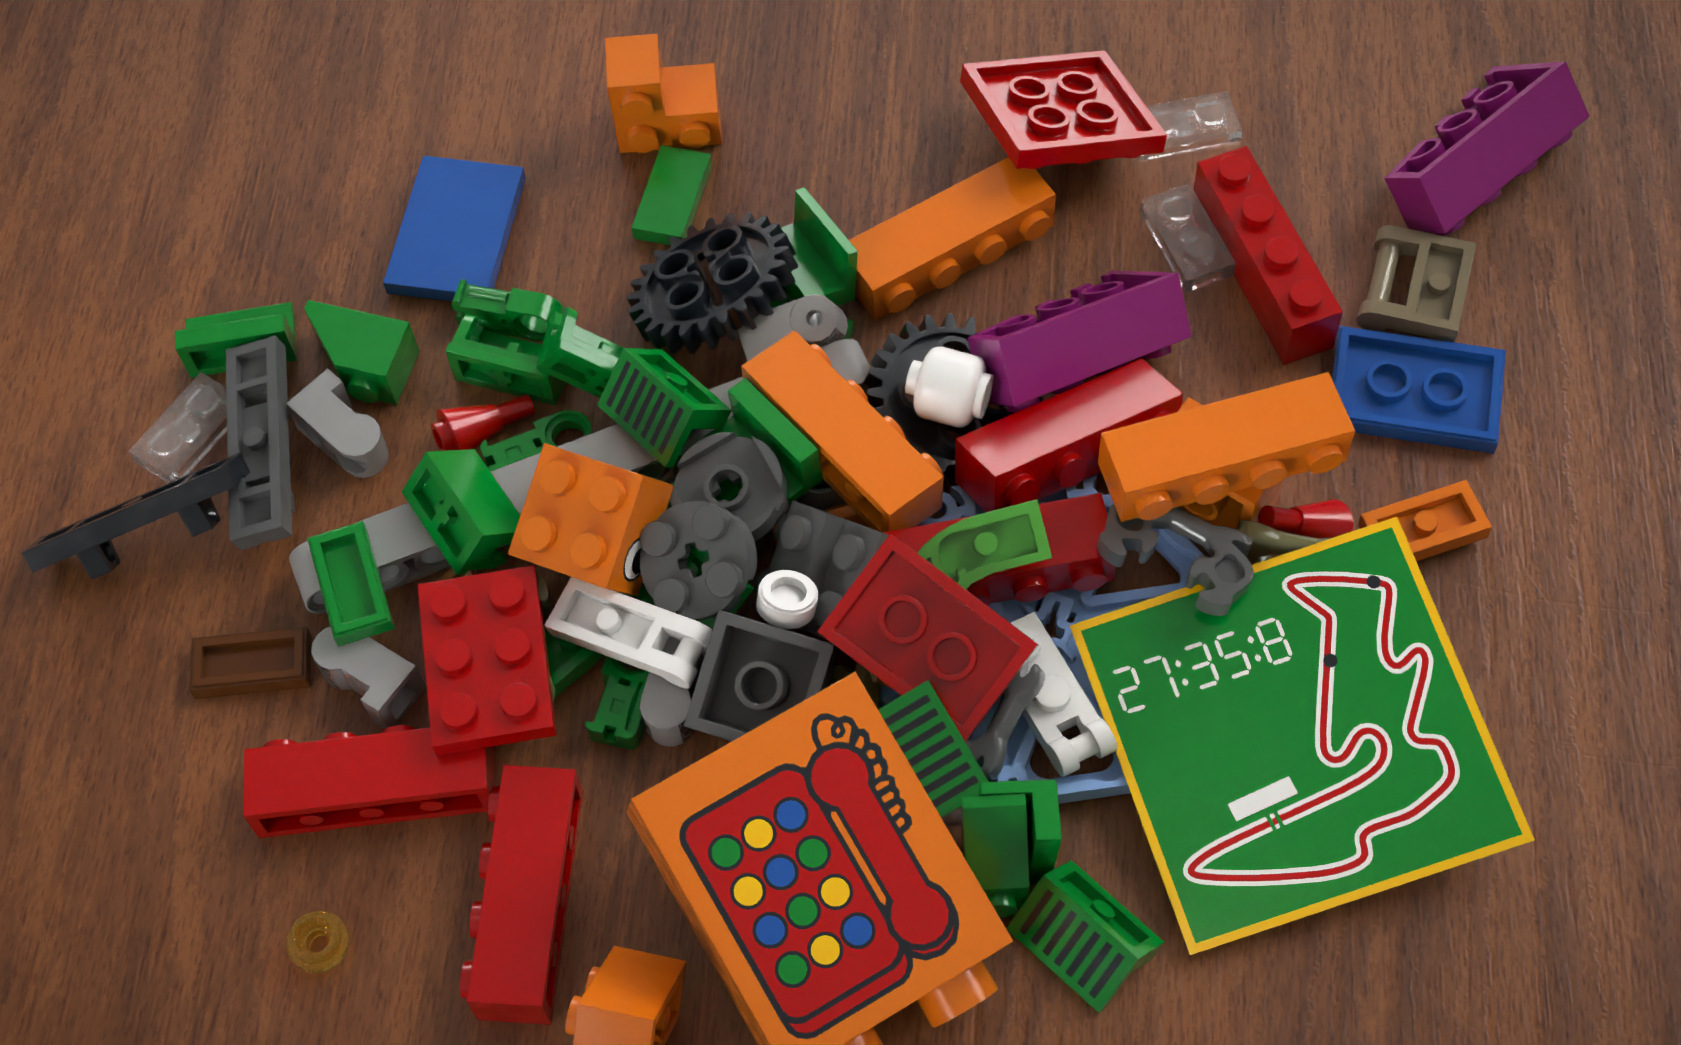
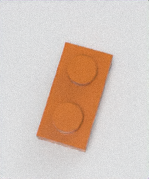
(1436, 519)

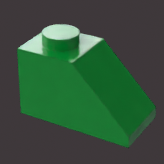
(366, 350)
(997, 847)

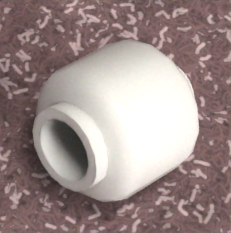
(949, 387)

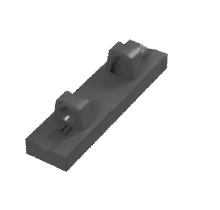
(261, 433)

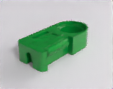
(505, 312)
(532, 441)
(619, 713)

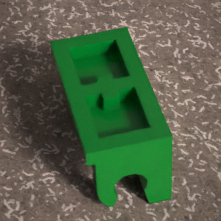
(577, 354)
(500, 363)
(462, 508)

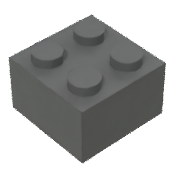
(755, 675)

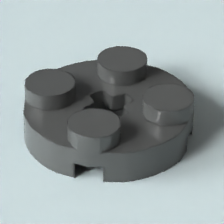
(742, 460)
(723, 578)

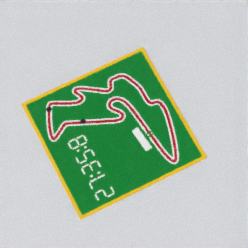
(1300, 738)

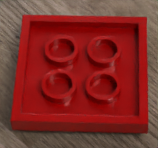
(1062, 109)

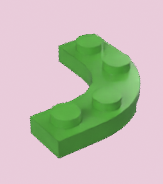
(989, 543)

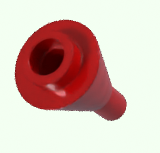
(470, 425)
(1314, 520)

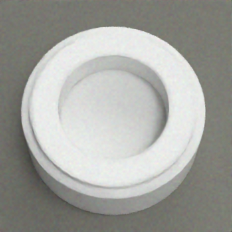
(787, 599)

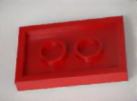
(919, 626)
(486, 660)

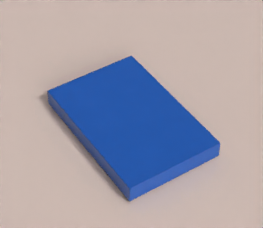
(454, 227)
(1420, 388)

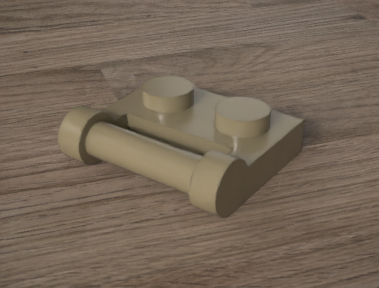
(1435, 287)

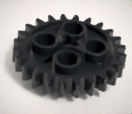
(676, 301)
(889, 380)

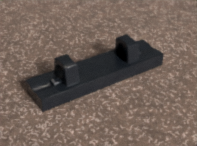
(92, 535)

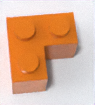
(657, 102)
(628, 1000)

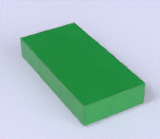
(671, 195)
(350, 583)

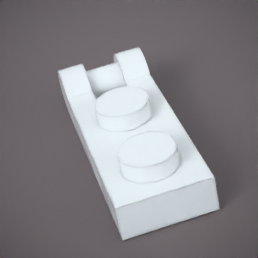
(629, 630)
(1062, 706)

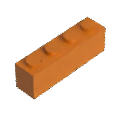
(950, 235)
(1225, 447)
(858, 449)

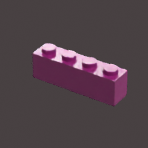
(1486, 144)
(1082, 336)

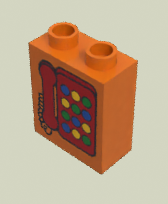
(822, 876)

